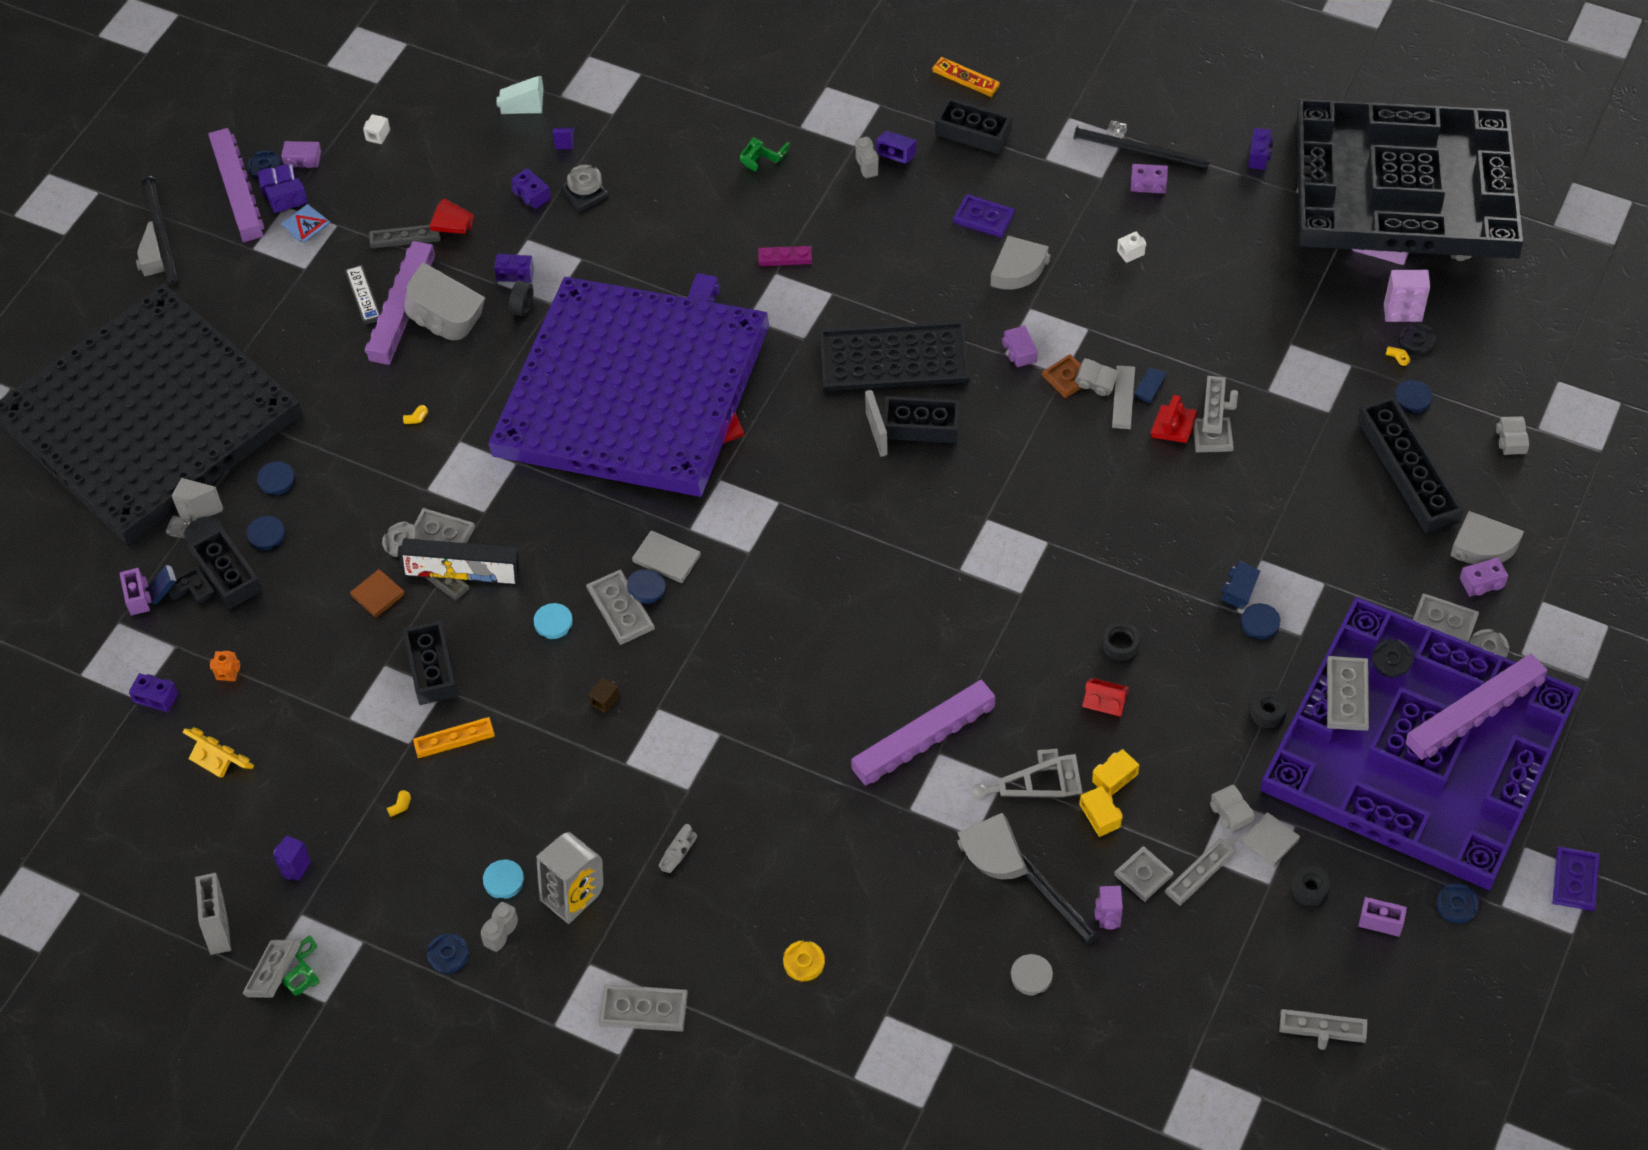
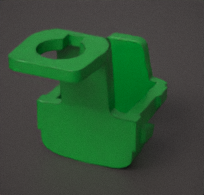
(756, 149)
(303, 968)

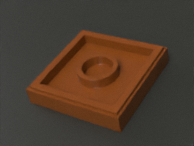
(1063, 375)
(377, 593)

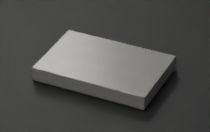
(876, 422)
(442, 527)
(666, 556)
(1446, 617)
(271, 968)

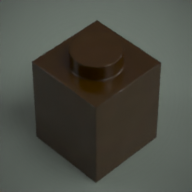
(604, 695)

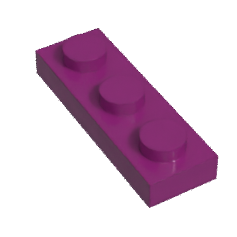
(785, 255)

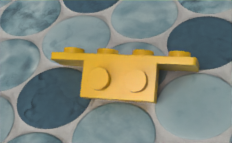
(212, 755)

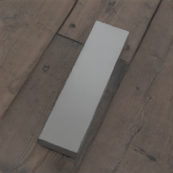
(1123, 397)
(1200, 871)

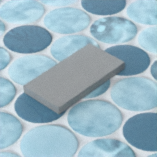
(619, 608)
(1347, 693)
(643, 1008)

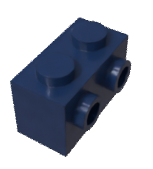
(1240, 585)

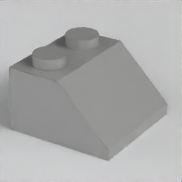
(196, 500)

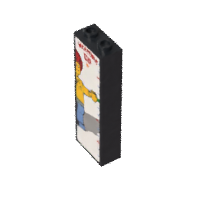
(459, 561)

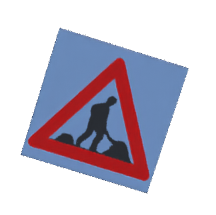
(305, 223)

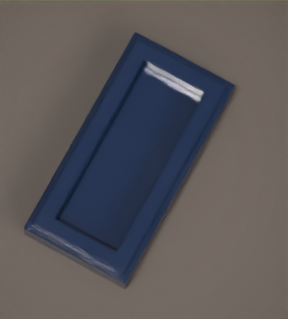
(1150, 385)
(161, 584)

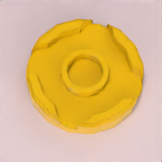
(803, 960)

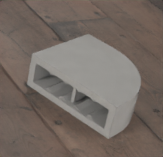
(1019, 263)
(1485, 539)
(993, 848)
(212, 914)

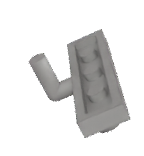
(1215, 404)
(1323, 1026)

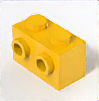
(1115, 772)
(1101, 811)

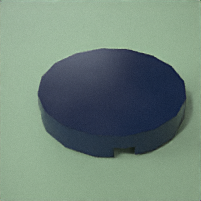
(262, 160)
(1413, 396)
(275, 478)
(265, 532)
(646, 586)
(1260, 621)
(1457, 903)
(447, 953)

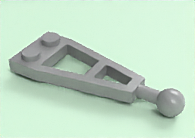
(1068, 778)

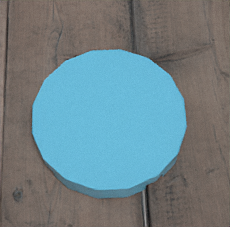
(553, 620)
(503, 879)

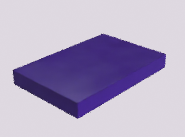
(984, 215)
(1575, 878)

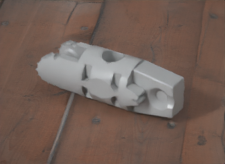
(678, 849)

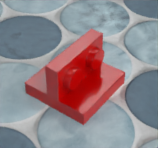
(1174, 421)
(1105, 696)

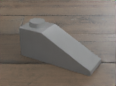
(149, 253)

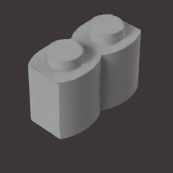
(866, 157)
(1096, 377)
(1512, 435)
(1232, 808)
(501, 924)

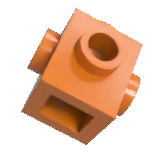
(225, 665)

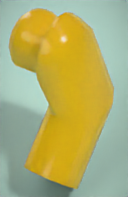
(1400, 355)
(417, 417)
(401, 805)

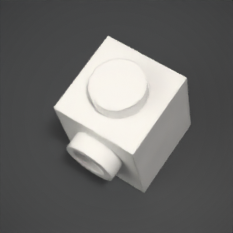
(376, 129)
(1131, 246)

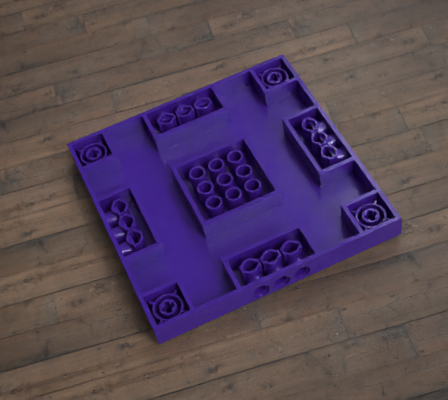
(630, 386)
(1435, 809)

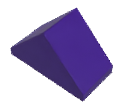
(563, 138)

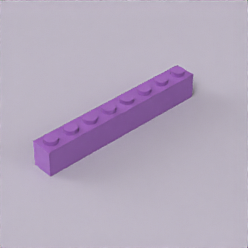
(235, 184)
(393, 317)
(1476, 706)
(923, 732)

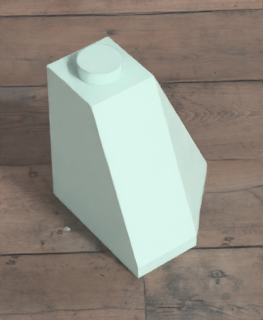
(522, 97)

